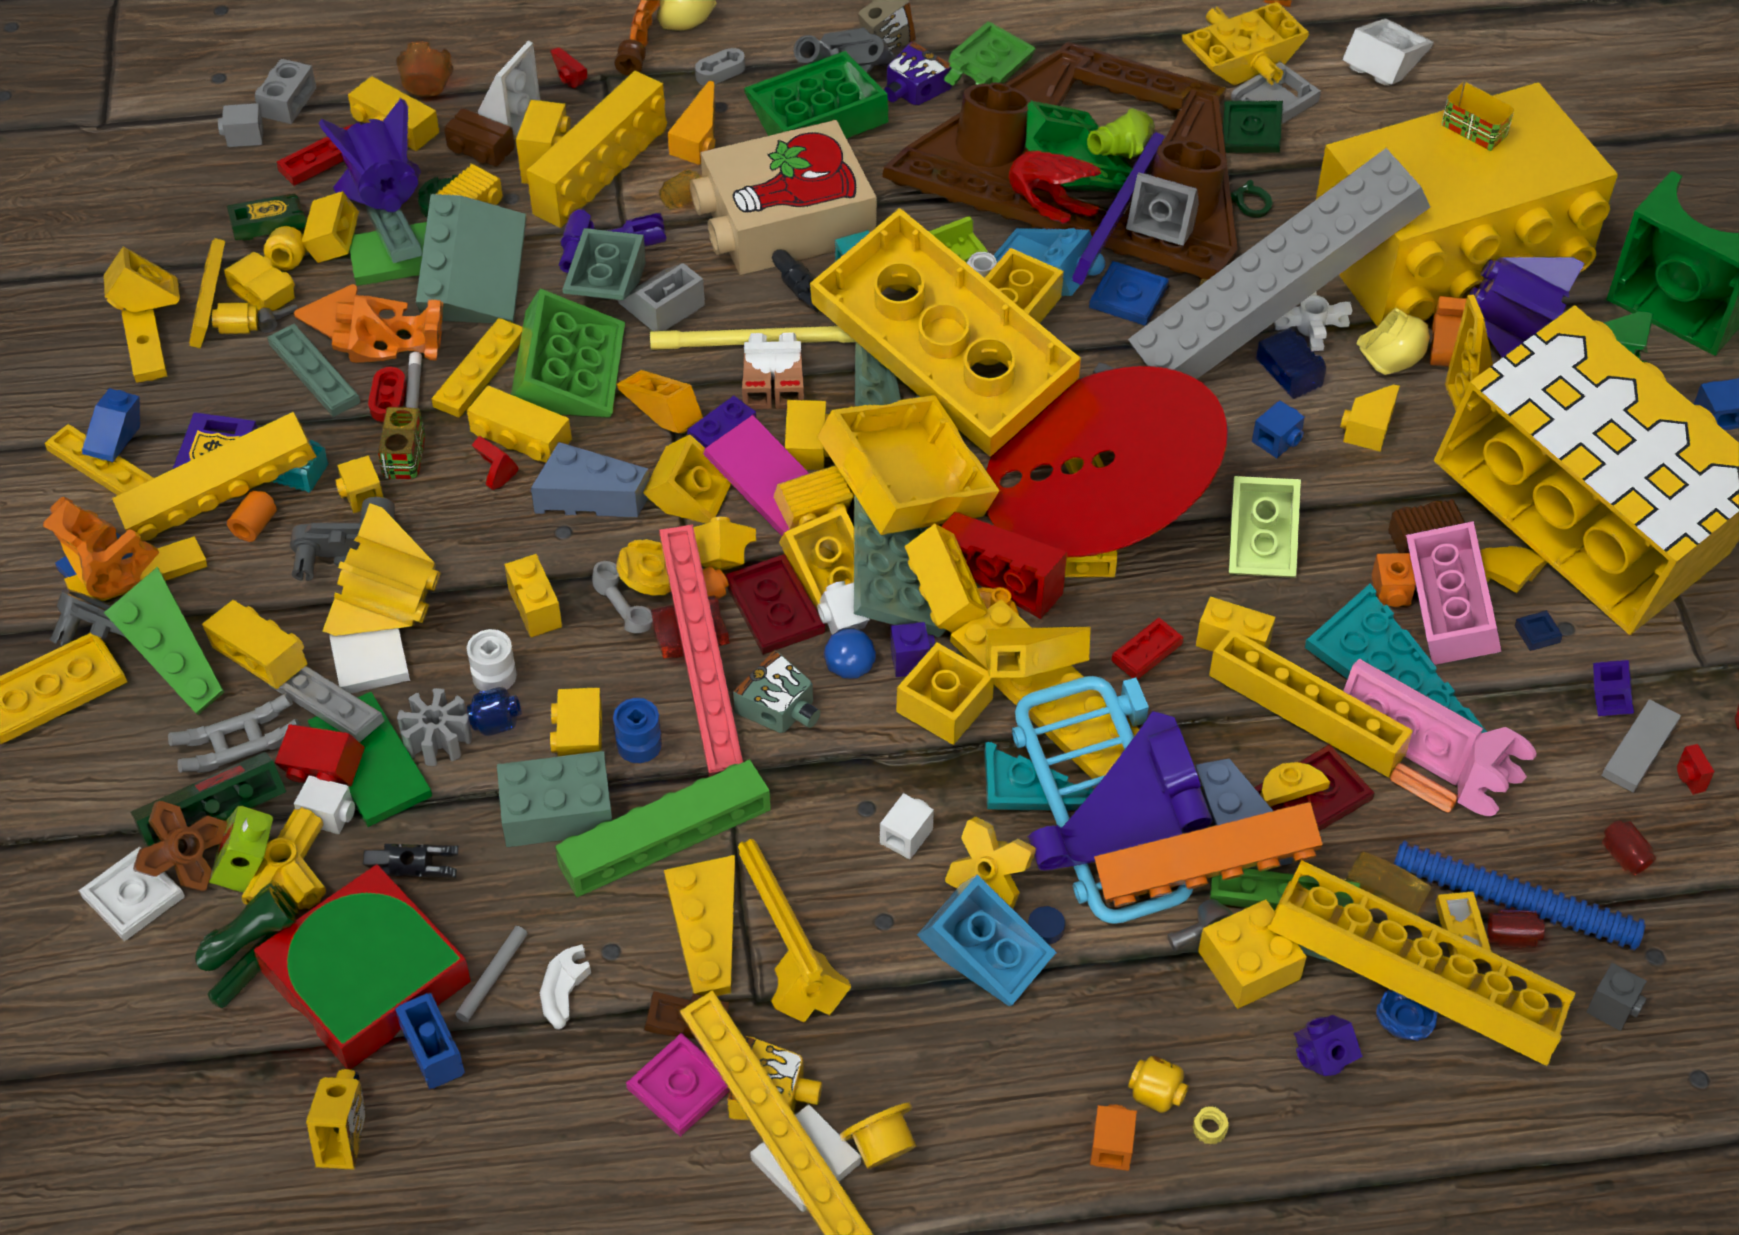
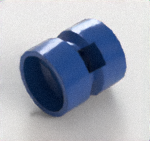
(637, 730)

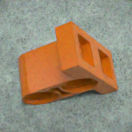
(1445, 329)

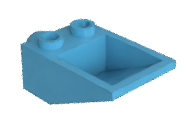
(1055, 247)

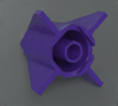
(376, 160)
(1523, 296)

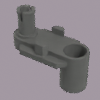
(859, 43)
(328, 539)
(77, 607)

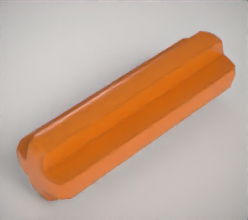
(1424, 787)

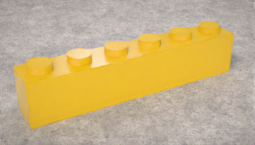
(215, 477)
(1310, 703)

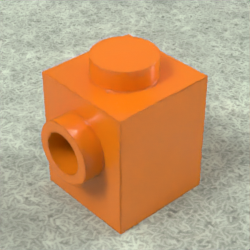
(1394, 579)

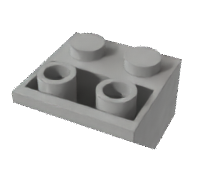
(666, 297)

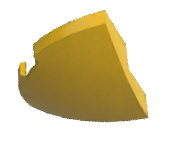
(1511, 565)

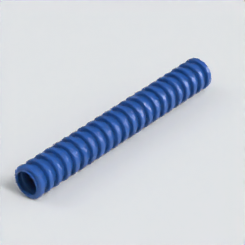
(1521, 896)

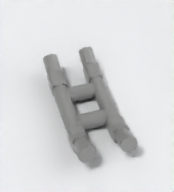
(216, 732)

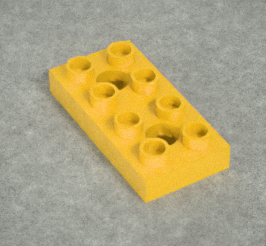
(945, 330)

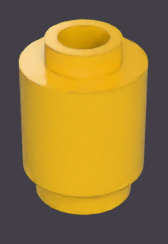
(235, 318)

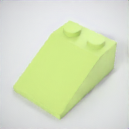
(1264, 526)

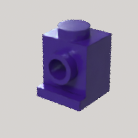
(1613, 688)

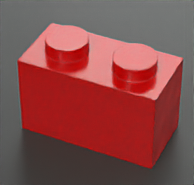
(320, 754)

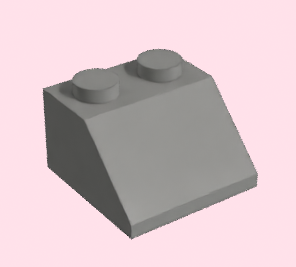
(1163, 209)

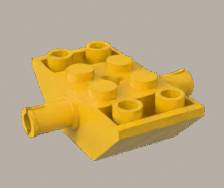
(1248, 43)

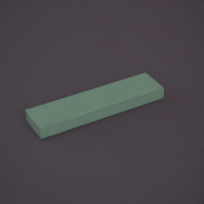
(395, 234)
(313, 370)

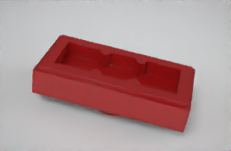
(1147, 648)

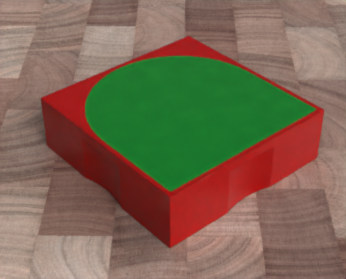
(358, 962)

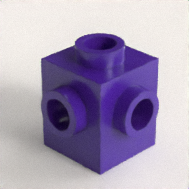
(1327, 1045)

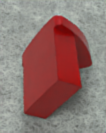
(502, 465)

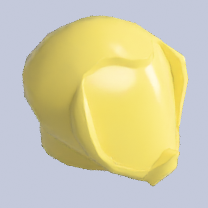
(684, 13)
(1395, 343)

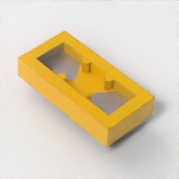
(1462, 917)

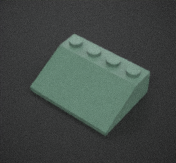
(471, 259)

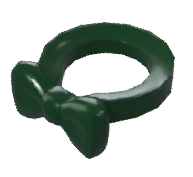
(1249, 187)

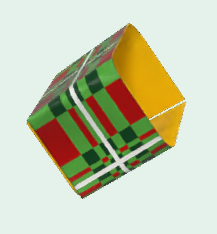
(1478, 116)

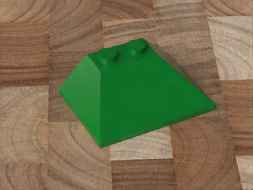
(1066, 133)

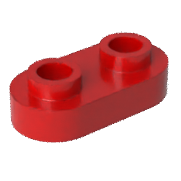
(386, 391)

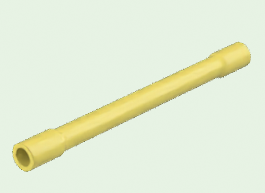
(675, 339)

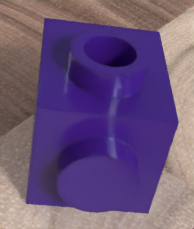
(909, 646)

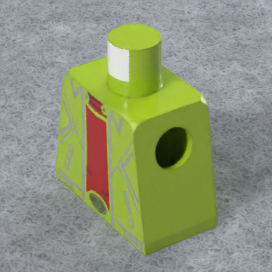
(244, 838)

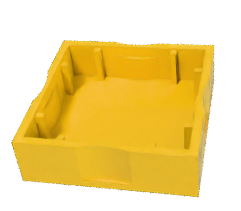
(907, 464)

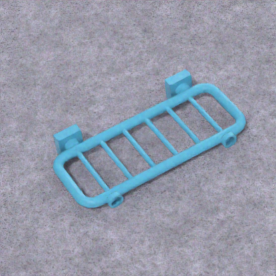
(1129, 703)

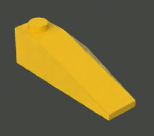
(1470, 353)

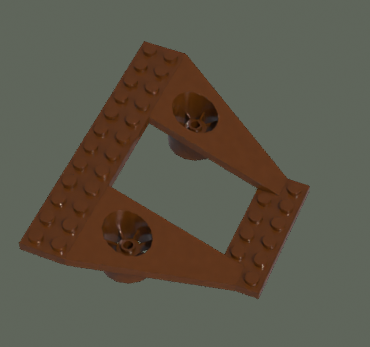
(974, 151)

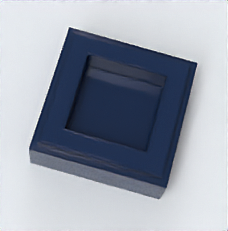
(1538, 630)

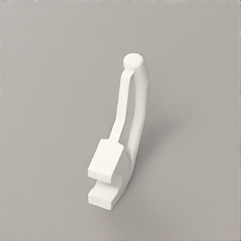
(559, 981)

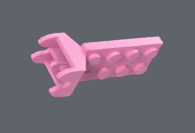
(1446, 740)

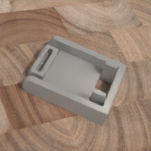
(1260, 90)

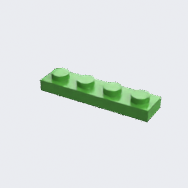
(1260, 886)

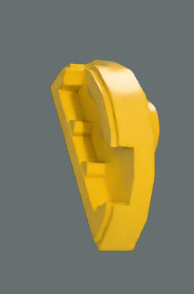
(1291, 782)

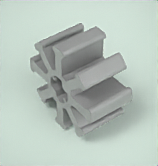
(435, 726)

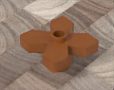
(189, 864)

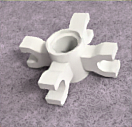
(1313, 317)

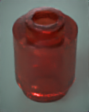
(1628, 847)
(1515, 928)

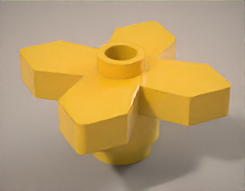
(991, 860)

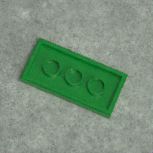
(386, 774)

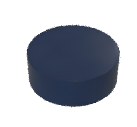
(1047, 923)

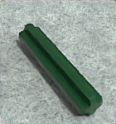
(237, 976)

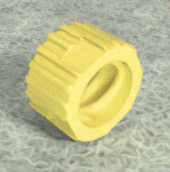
(1213, 1114)

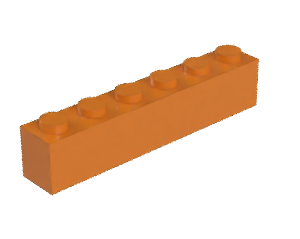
(1209, 853)

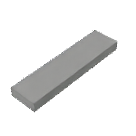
(332, 703)

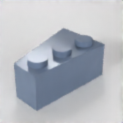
(589, 482)
(1230, 795)

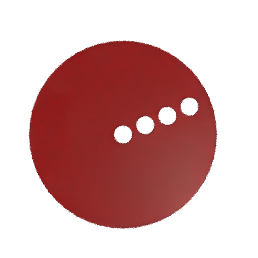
(1166, 450)

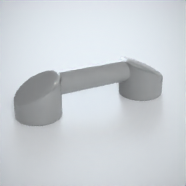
(605, 581)

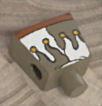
(889, 21)

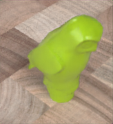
(1124, 136)

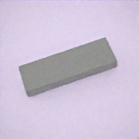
(1641, 745)

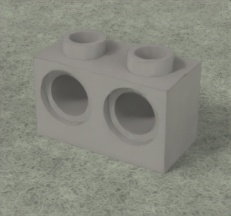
(285, 91)

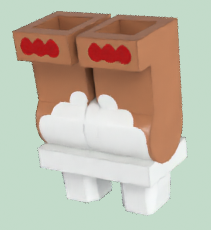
(769, 362)

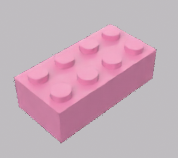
(1453, 593)

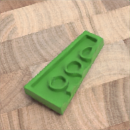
(160, 632)

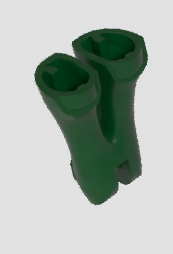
(265, 913)

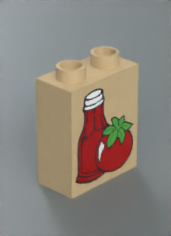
(783, 194)

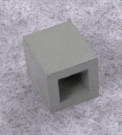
(241, 125)

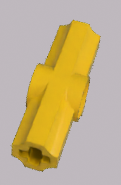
(294, 873)

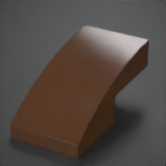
(665, 1015)

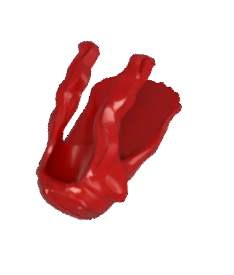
(1047, 173)

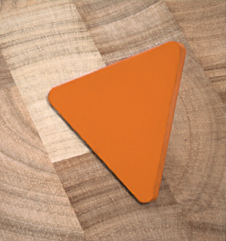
(322, 312)

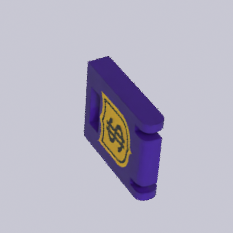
(201, 440)

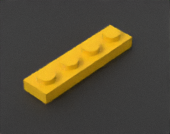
(478, 368)

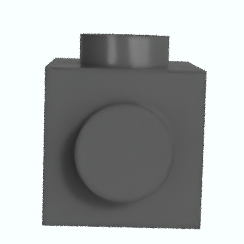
(1617, 997)

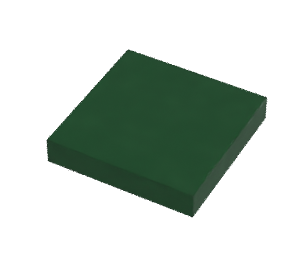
(1252, 126)

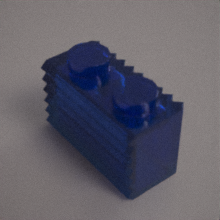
(1291, 362)

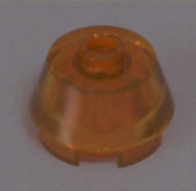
(424, 69)

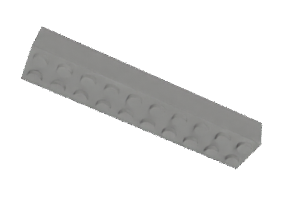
(1283, 268)

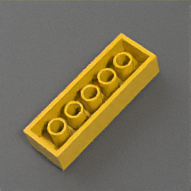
(597, 149)

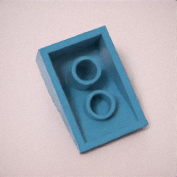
(986, 941)

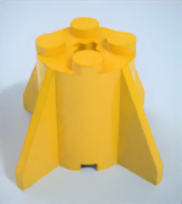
(381, 579)

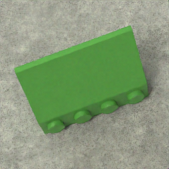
(568, 357)

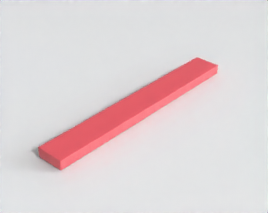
(700, 649)

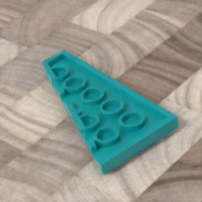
(1370, 633)

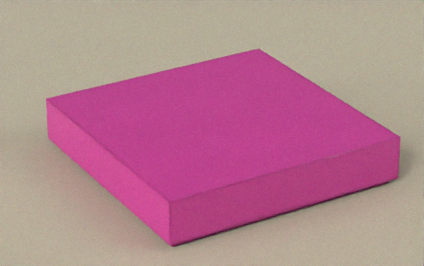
(679, 1084)

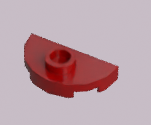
(568, 68)

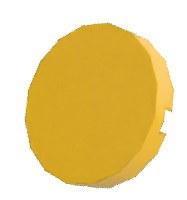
(644, 567)

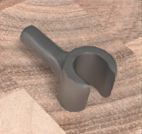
(268, 318)

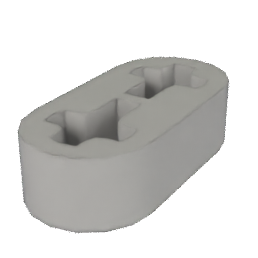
(720, 66)

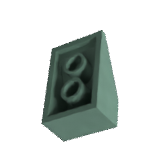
(606, 264)

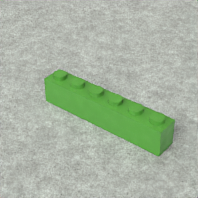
(662, 827)

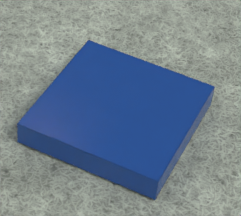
(1129, 293)

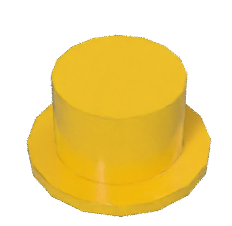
(882, 1136)

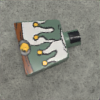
(776, 695)

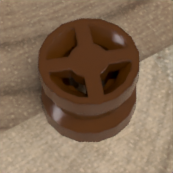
(630, 57)

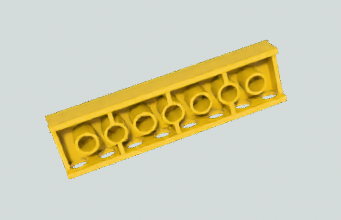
(1418, 967)

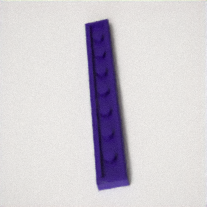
(1116, 210)

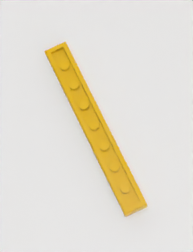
(772, 1118)

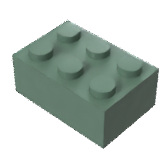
(553, 797)

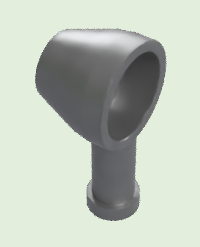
(1208, 913)

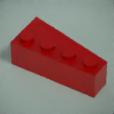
(1011, 561)

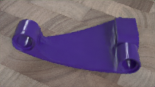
(1140, 800)

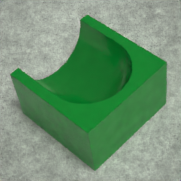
(1679, 271)

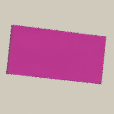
(754, 466)

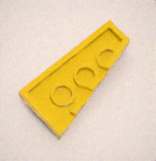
(704, 919)

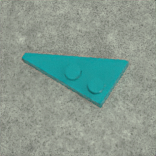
(1015, 784)

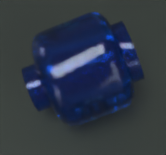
(493, 711)

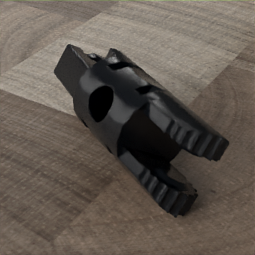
(795, 276)
(395, 857)

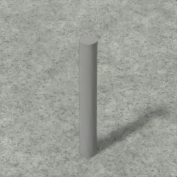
(491, 974)

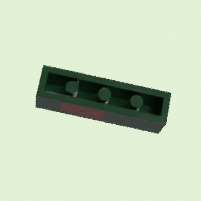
(218, 795)

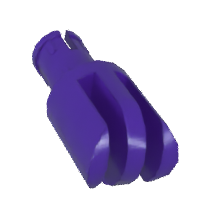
(576, 223)
(650, 226)

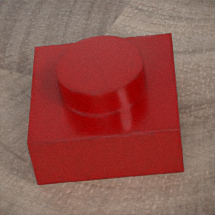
(1695, 769)

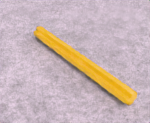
(781, 912)

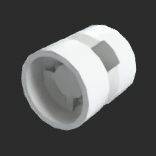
(491, 660)

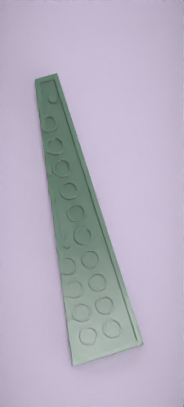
(882, 578)

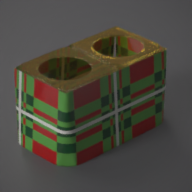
(405, 462)

